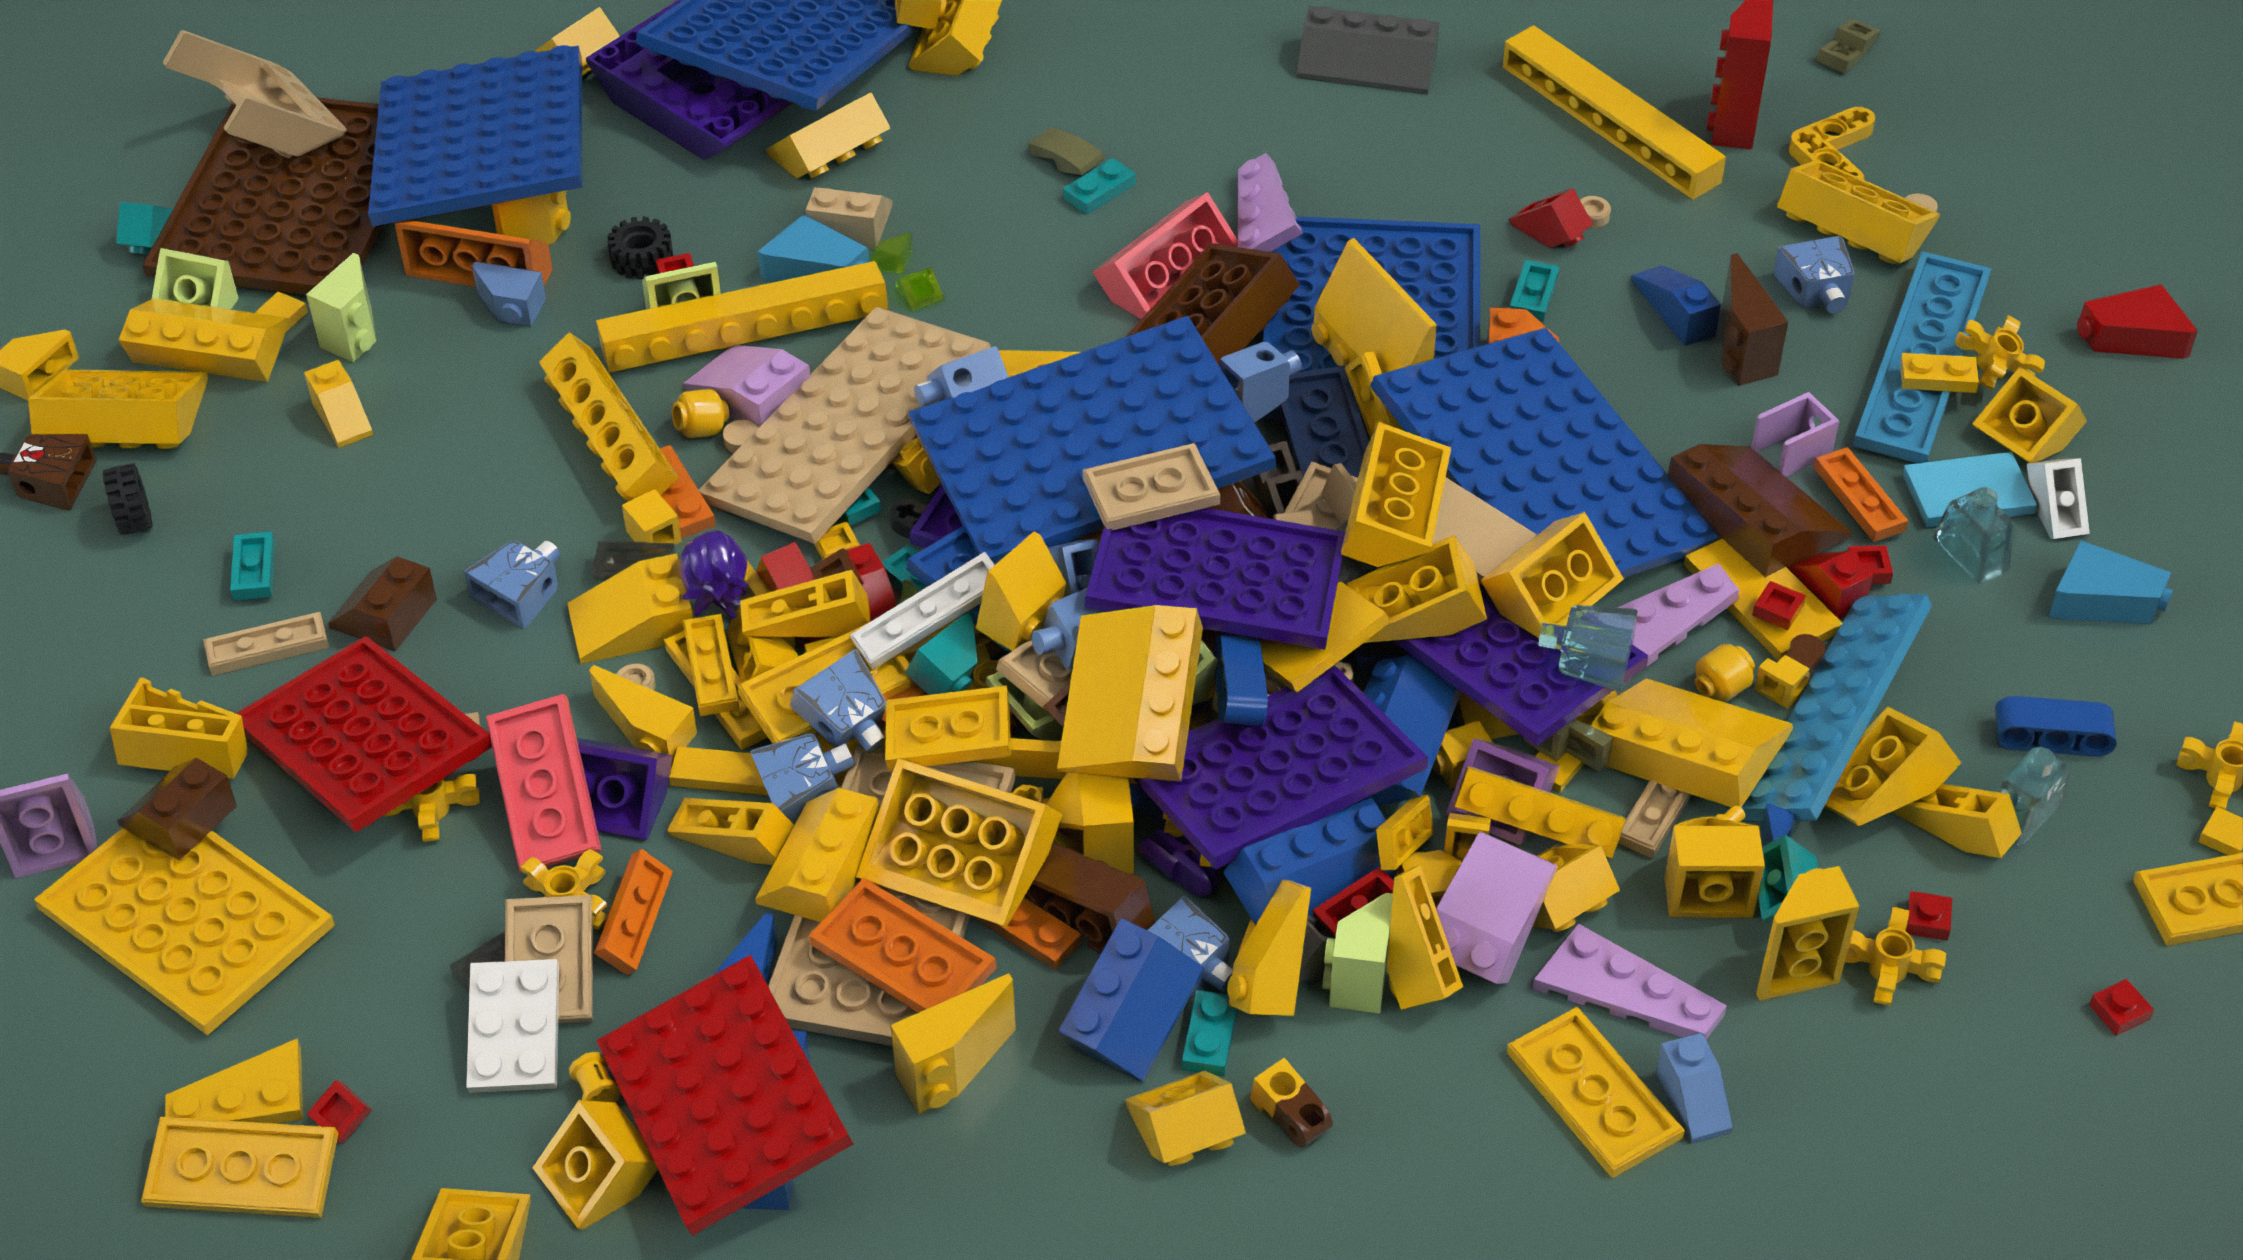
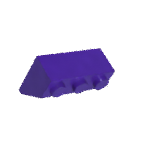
(625, 786)

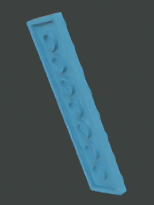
(1935, 309)
(1839, 704)

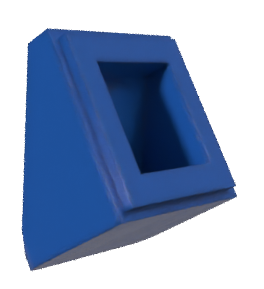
(1776, 823)

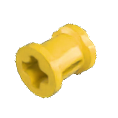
(594, 1080)

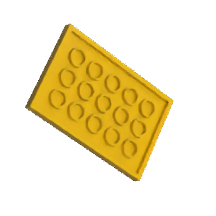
(189, 929)

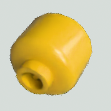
(699, 413)
(1724, 672)

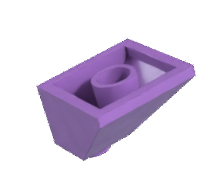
(1510, 765)

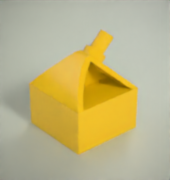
(1096, 818)
(1714, 867)

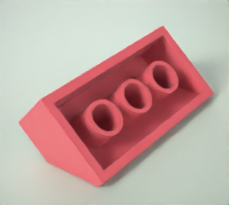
(1158, 257)

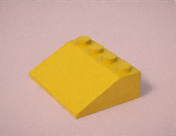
(1371, 312)
(120, 406)
(1132, 693)
(1690, 741)
(957, 842)

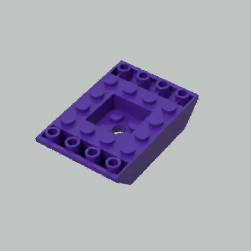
(679, 99)

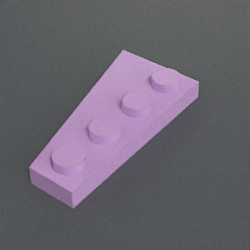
(1263, 207)
(1679, 607)
(1609, 976)

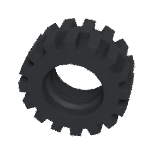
(127, 498)

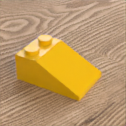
(1425, 593)
(630, 610)
(1891, 768)
(951, 1042)
(474, 1226)

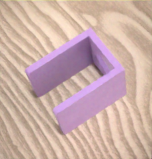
(1791, 419)

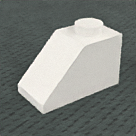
(2059, 496)

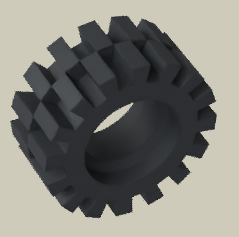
(643, 233)

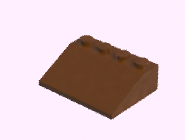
(1226, 296)
(1754, 506)

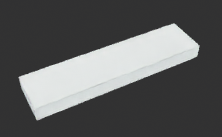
(923, 612)

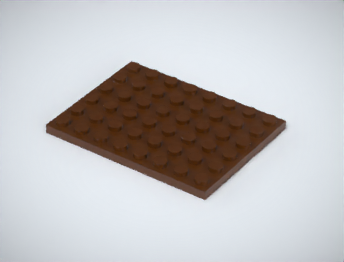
(275, 215)

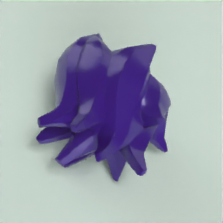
(713, 572)

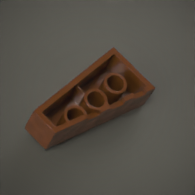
(1089, 895)

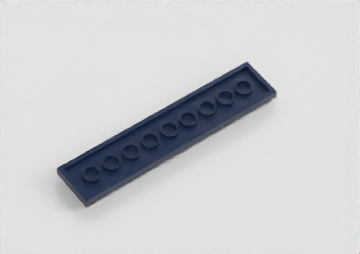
(1328, 430)

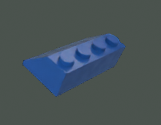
(1420, 707)
(1317, 855)

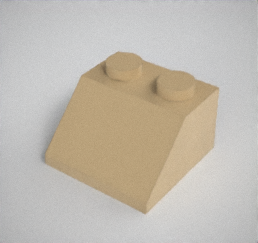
(851, 214)

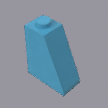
(808, 249)
(2110, 588)

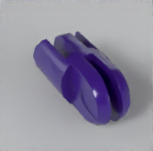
(1180, 862)

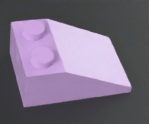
(751, 380)
(45, 825)
(1493, 906)

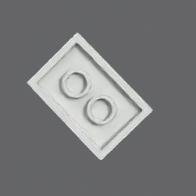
(513, 1026)

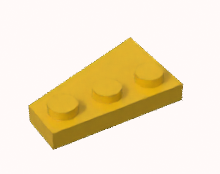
(252, 1091)

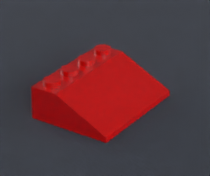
(1741, 75)

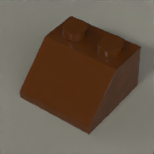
(387, 603)
(181, 808)

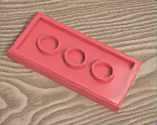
(543, 782)

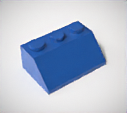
(1131, 1000)

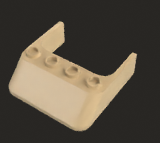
(269, 99)

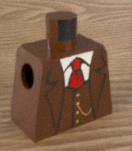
(50, 468)

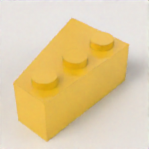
(165, 731)

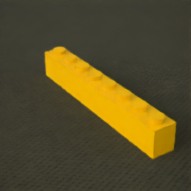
(1614, 112)
(741, 316)

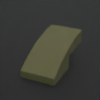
(1849, 45)
(1068, 150)
(1581, 742)

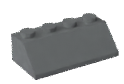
(1368, 50)

